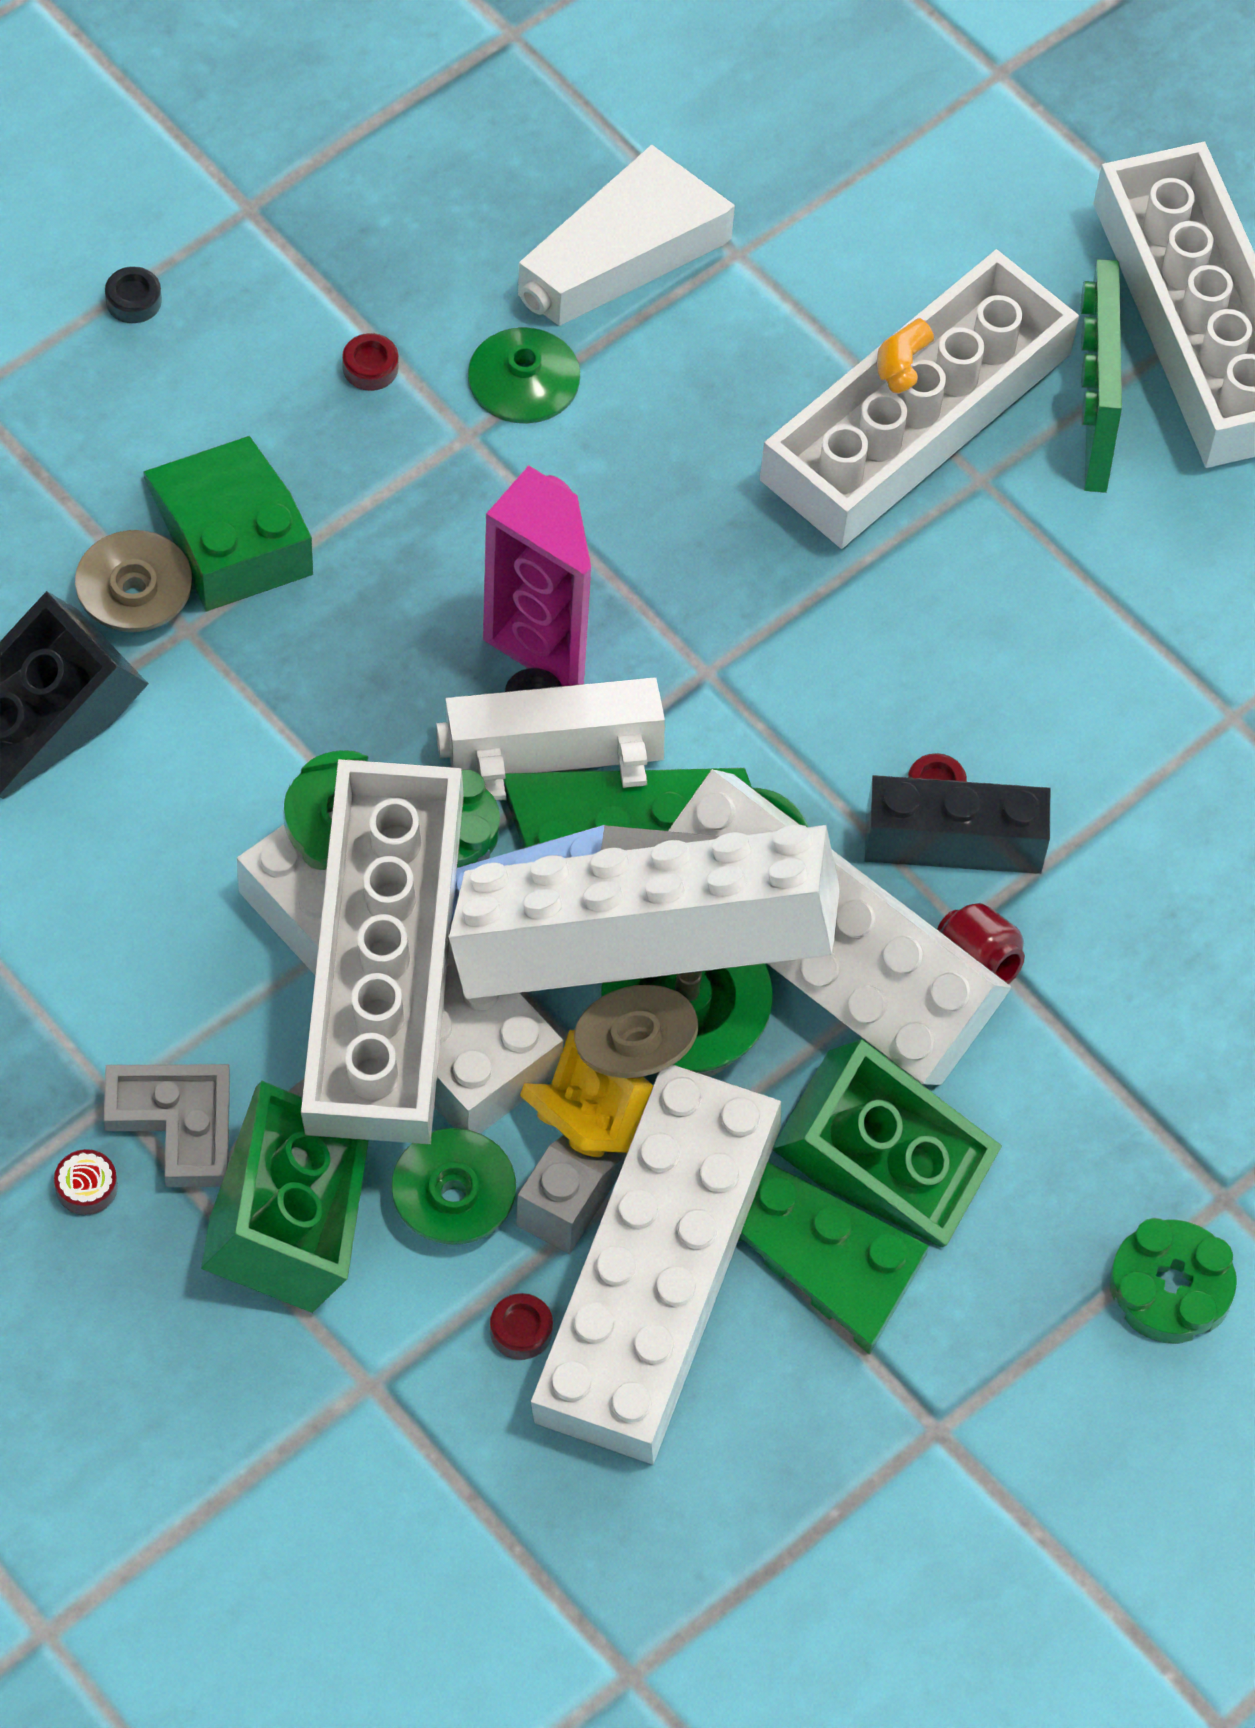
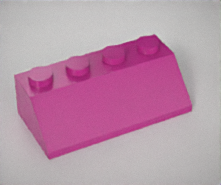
(538, 577)

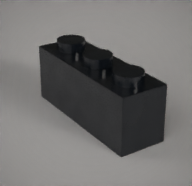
(957, 824)

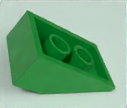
(232, 522)
(887, 1143)
(286, 1205)

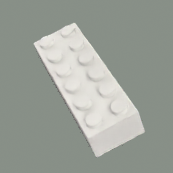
(1191, 286)
(869, 447)
(646, 912)
(383, 952)
(888, 968)
(485, 1041)
(657, 1263)

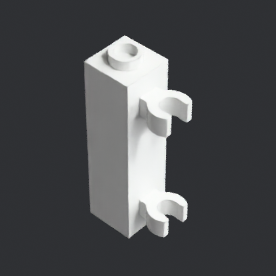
(555, 731)

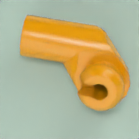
(897, 354)

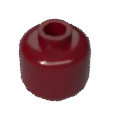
(986, 938)

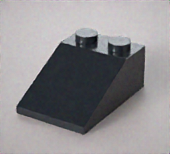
(56, 689)

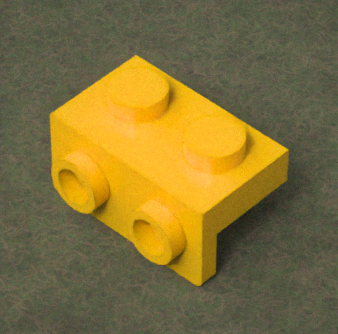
(589, 1107)

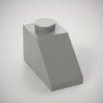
(566, 1193)

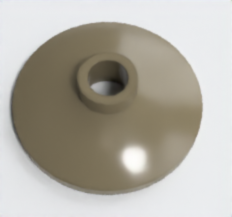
(127, 562)
(636, 1031)

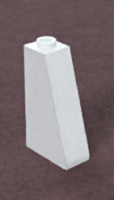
(624, 237)

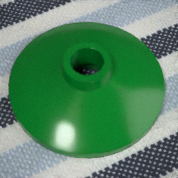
(524, 392)
(460, 1162)

